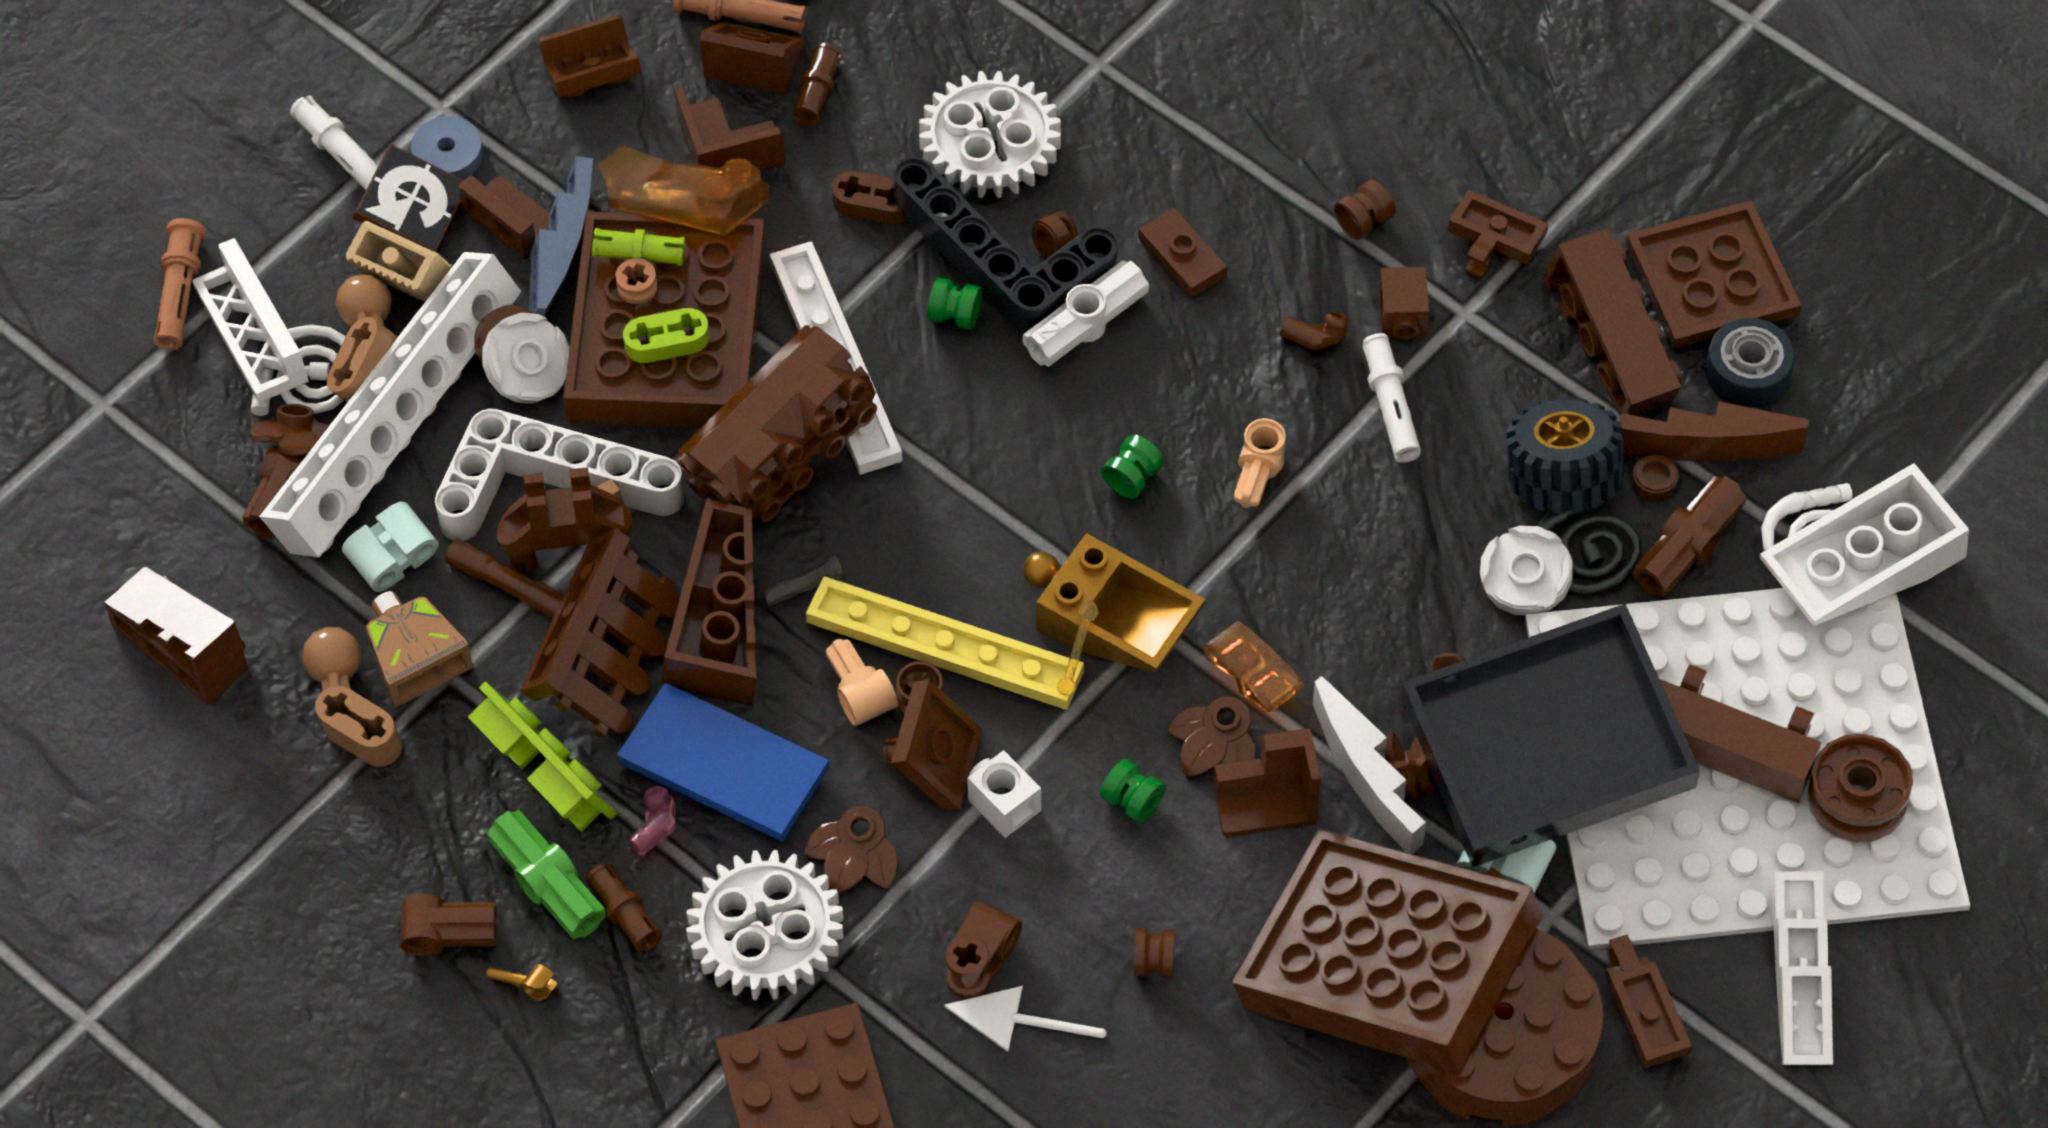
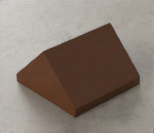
(750, 56)

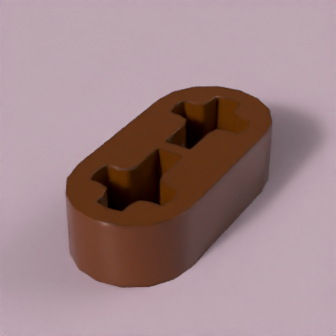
(869, 201)

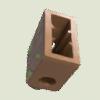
(414, 647)

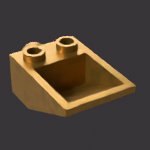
(1138, 608)

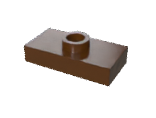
(1182, 252)

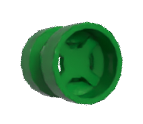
(949, 302)
(1132, 466)
(1132, 790)

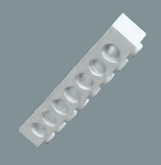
(388, 407)

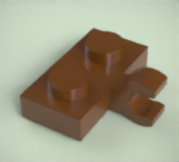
(1495, 229)

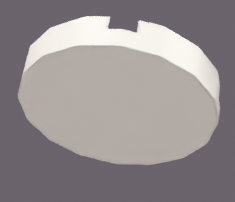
(525, 358)
(1526, 570)

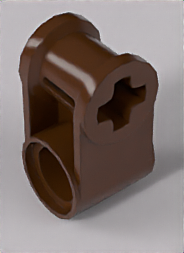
(980, 949)

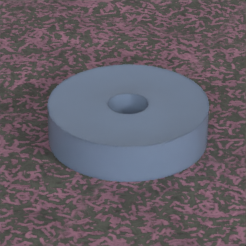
(449, 133)

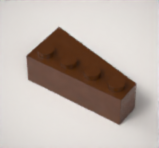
(1613, 322)
(714, 621)

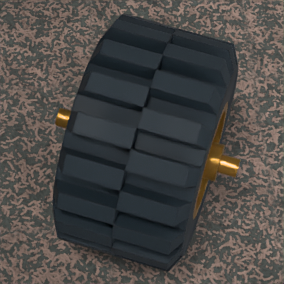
(1565, 455)

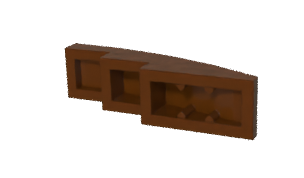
(1729, 436)

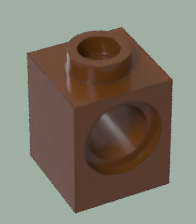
(1403, 302)

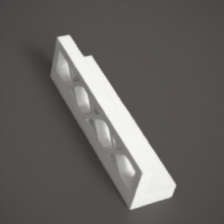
(262, 314)

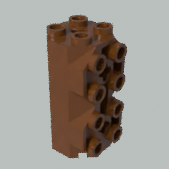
(766, 434)

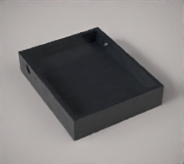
(1549, 735)

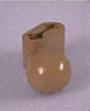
(364, 306)
(333, 659)

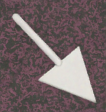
(997, 1013)

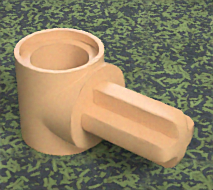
(1259, 464)
(862, 688)

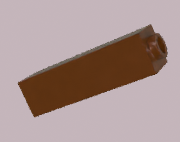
(1742, 743)

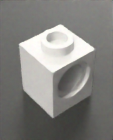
(1008, 810)

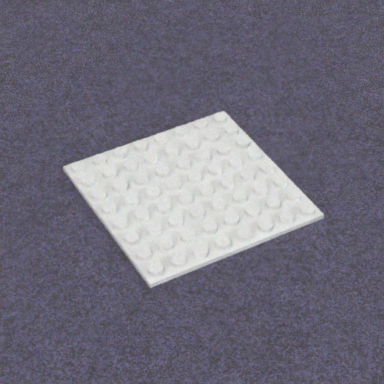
(1709, 854)

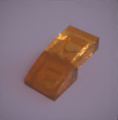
(1254, 665)

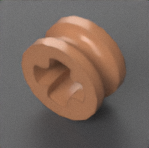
(631, 270)

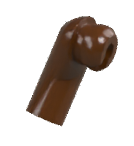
(1319, 336)

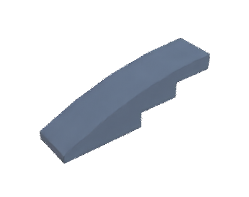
(555, 247)

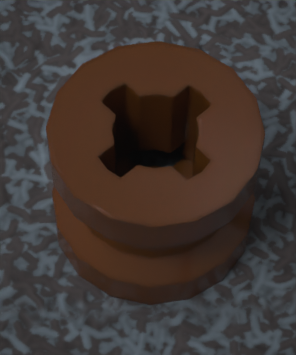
(1154, 952)

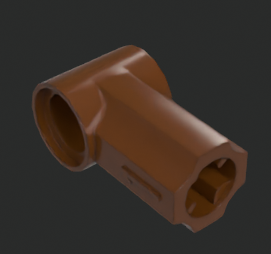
(273, 475)
(432, 924)

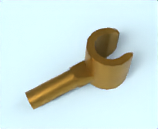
(535, 985)

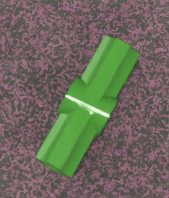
(546, 874)

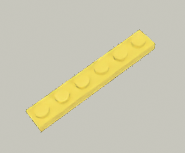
(941, 641)

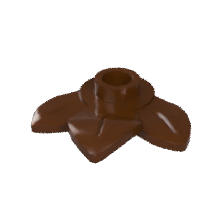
(291, 429)
(1210, 742)
(854, 856)

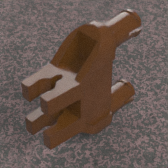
(558, 518)

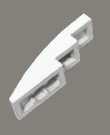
(1361, 755)
(1802, 968)

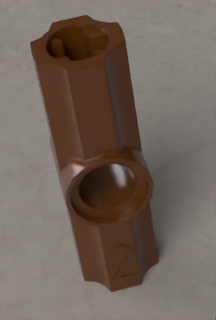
(1689, 536)

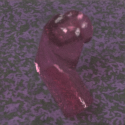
(659, 820)

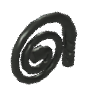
(1591, 551)

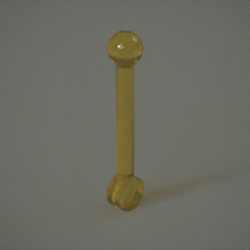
(1088, 612)

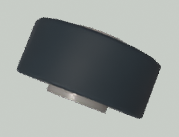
(1754, 342)

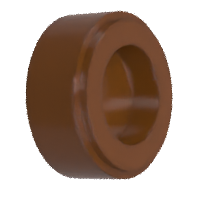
(1655, 477)

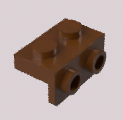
(588, 56)

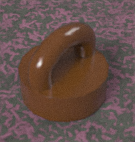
(1053, 232)

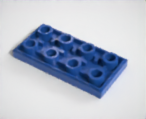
(723, 762)

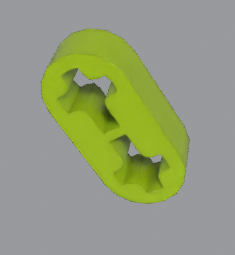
(666, 335)

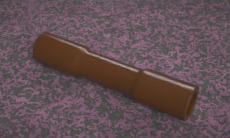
(486, 568)

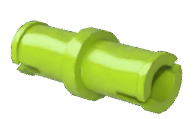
(638, 245)

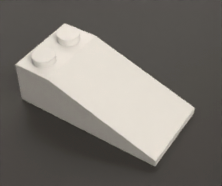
(1869, 547)

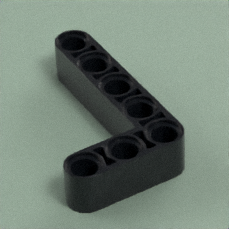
(994, 252)

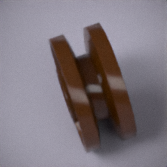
(1862, 762)

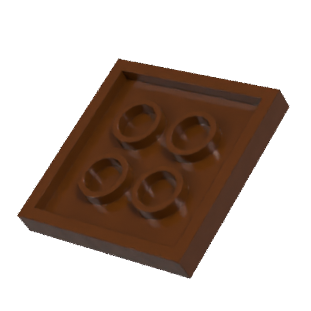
(1712, 272)
(805, 1073)

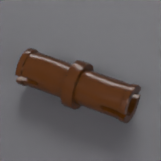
(816, 84)
(624, 907)

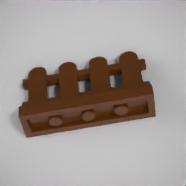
(577, 629)

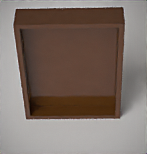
(717, 277)
(1388, 949)

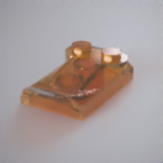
(684, 193)

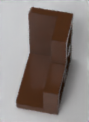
(714, 144)
(1270, 791)

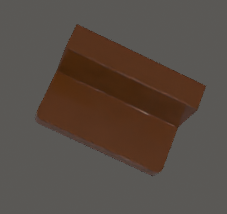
(504, 212)

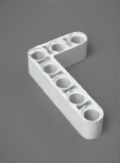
(557, 451)

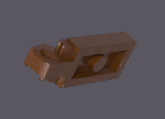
(1645, 1005)

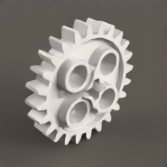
(1023, 120)
(781, 958)

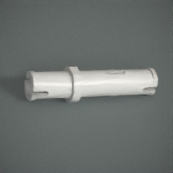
(330, 135)
(1387, 382)

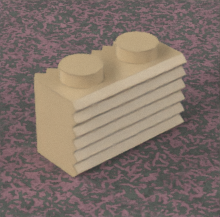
(397, 261)

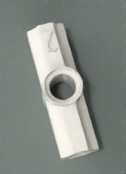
(1069, 327)

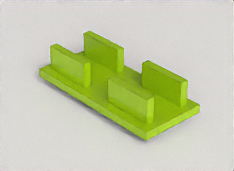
(563, 784)

